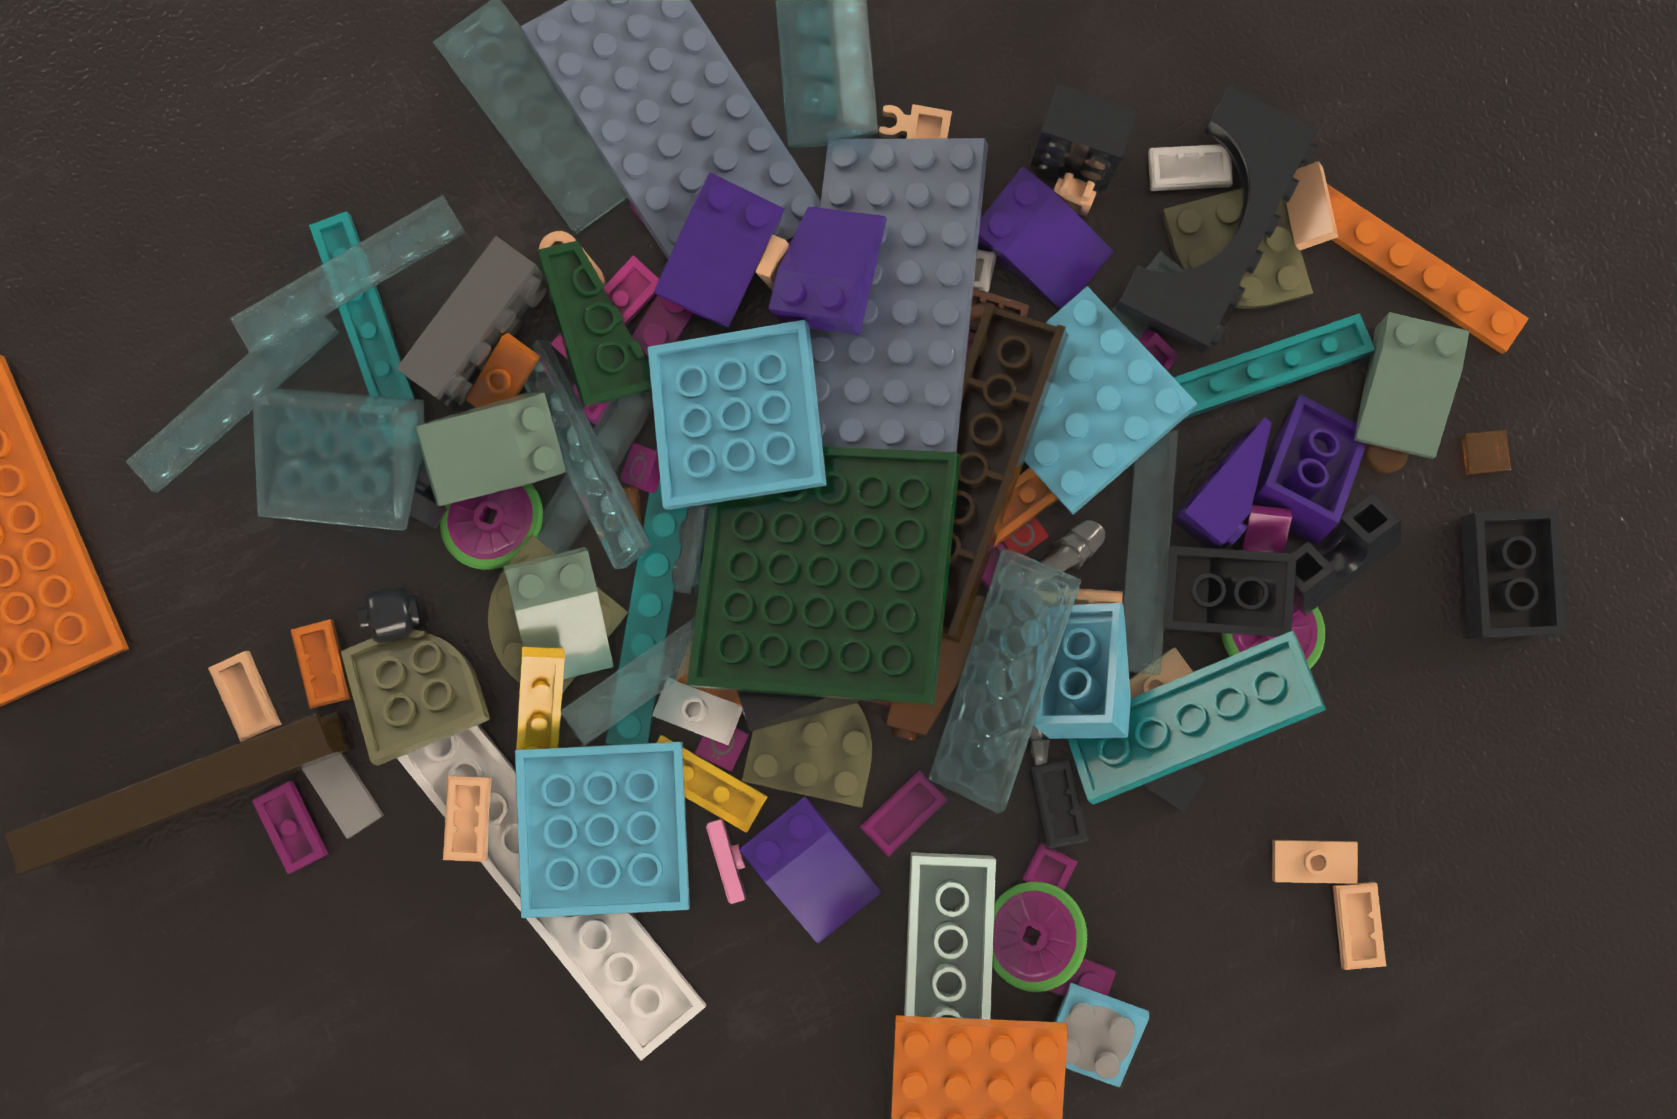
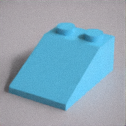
(1089, 677)

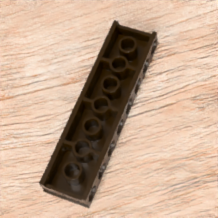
(1000, 408)
(178, 792)

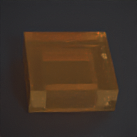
(1486, 452)

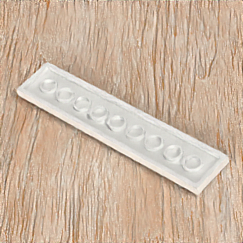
(603, 952)

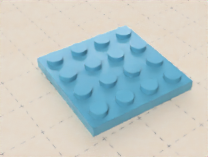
(1102, 405)
(736, 415)
(602, 830)

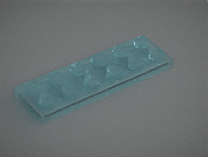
(530, 113)
(1004, 679)

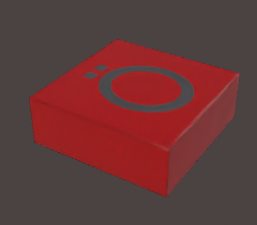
(1026, 537)

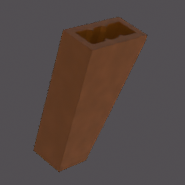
(914, 719)

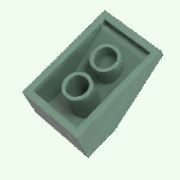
(1410, 384)
(490, 448)
(561, 609)

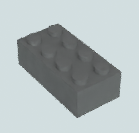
(472, 323)

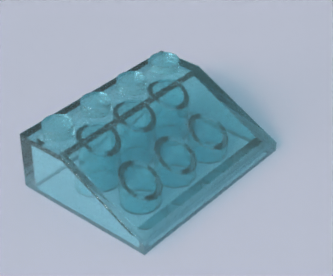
(336, 457)

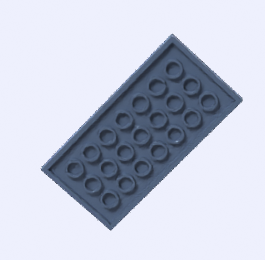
(665, 109)
(907, 367)

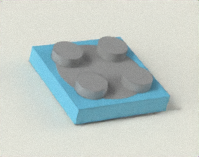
(1100, 1033)

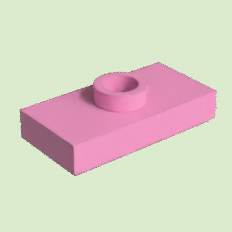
(728, 860)

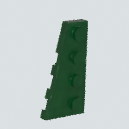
(596, 341)

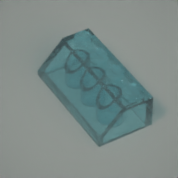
(826, 71)

